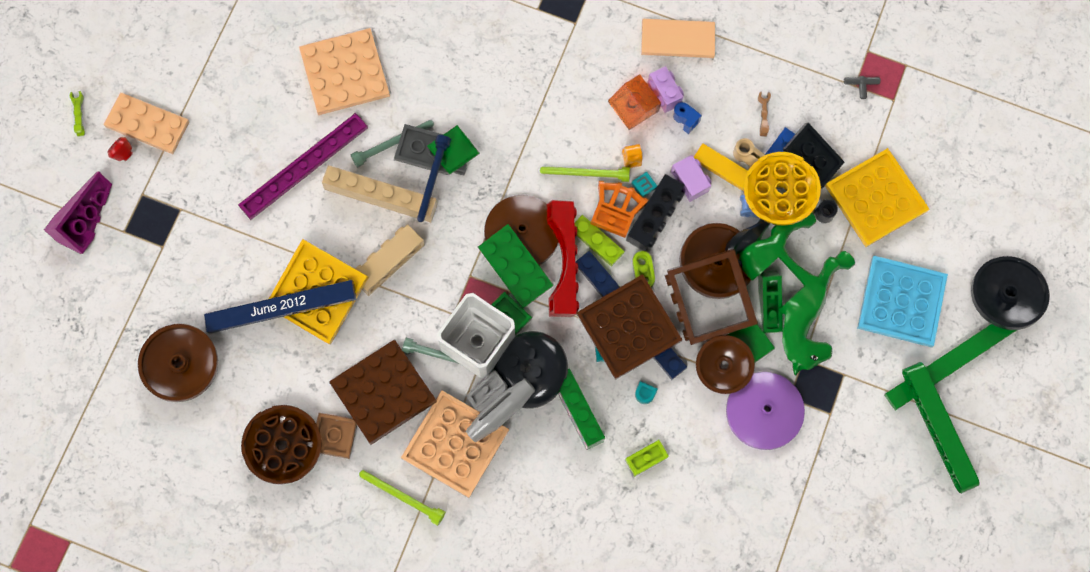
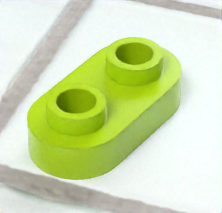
(646, 269)

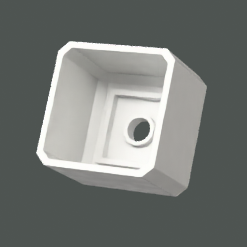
(476, 319)

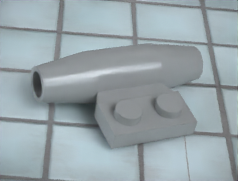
(496, 404)

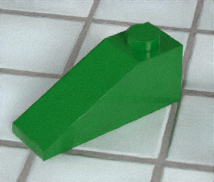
(770, 301)

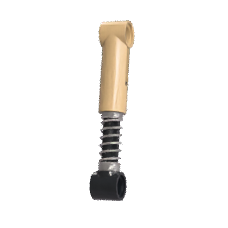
(754, 154)

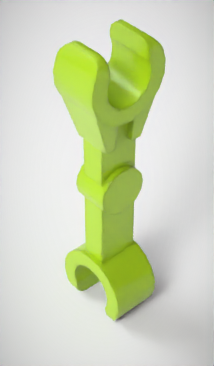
(77, 102)

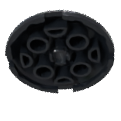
(547, 364)

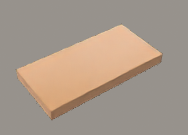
(678, 38)

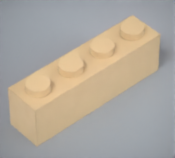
(390, 257)

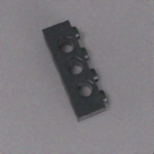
(666, 187)

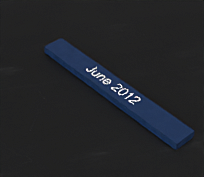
(280, 306)

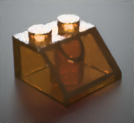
(635, 102)

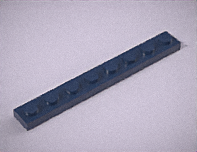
(605, 284)

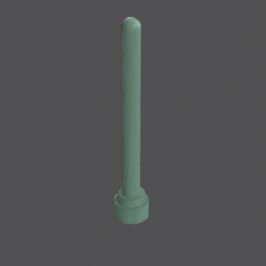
(360, 157)
(410, 347)

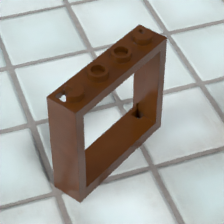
(682, 314)

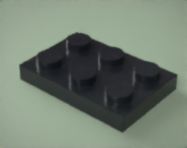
(816, 152)

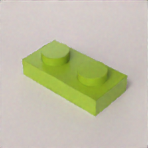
(646, 458)

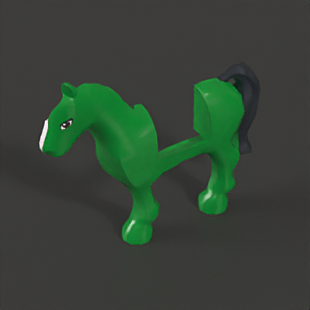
(807, 302)

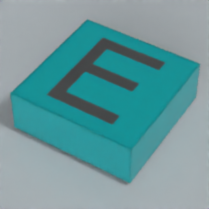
(644, 184)

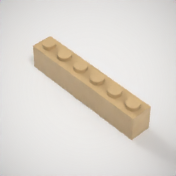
(376, 192)

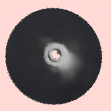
(1010, 293)

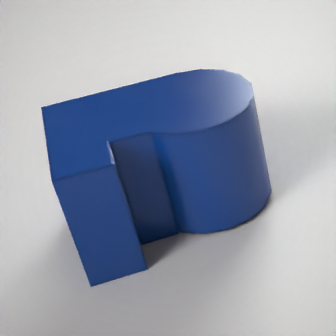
(687, 115)

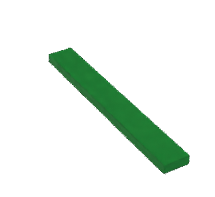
(952, 361)

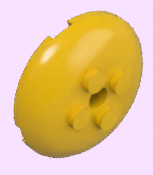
(783, 171)

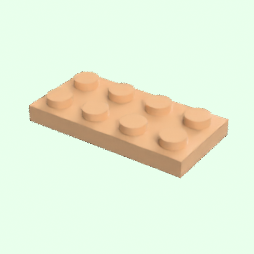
(146, 123)

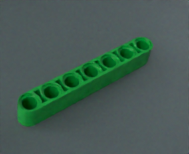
(940, 427)

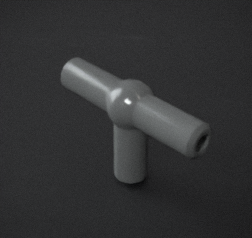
(862, 81)

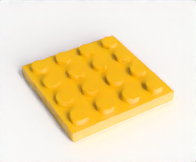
(876, 197)
(312, 269)

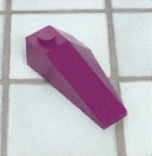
(77, 219)

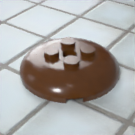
(264, 434)

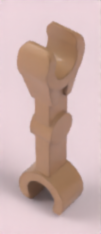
(764, 127)

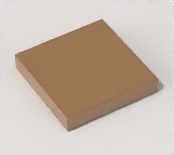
(336, 435)

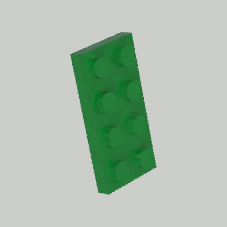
(515, 266)

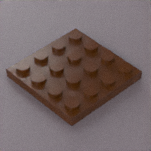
(629, 327)
(382, 392)

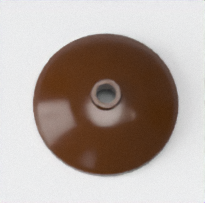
(739, 361)

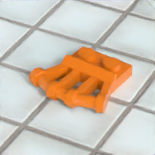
(611, 217)

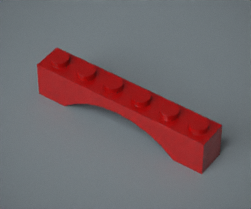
(561, 220)

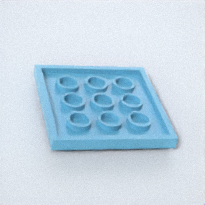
(902, 301)

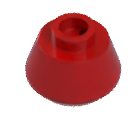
(120, 149)

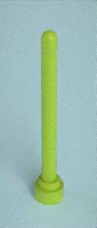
(621, 174)
(434, 514)

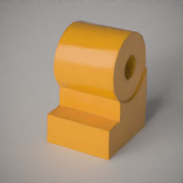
(632, 156)

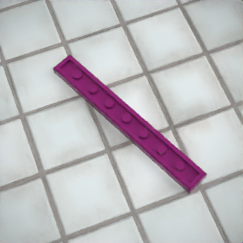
(302, 166)

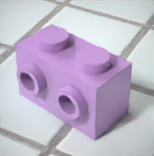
(664, 87)

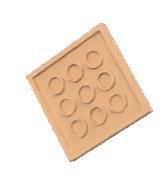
(344, 71)
(447, 451)

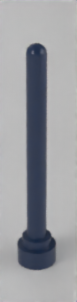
(442, 143)

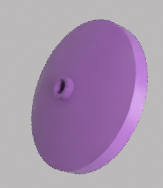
(762, 428)

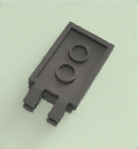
(414, 151)

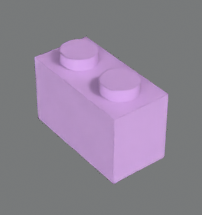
(690, 174)

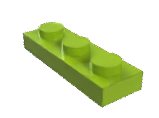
(598, 241)

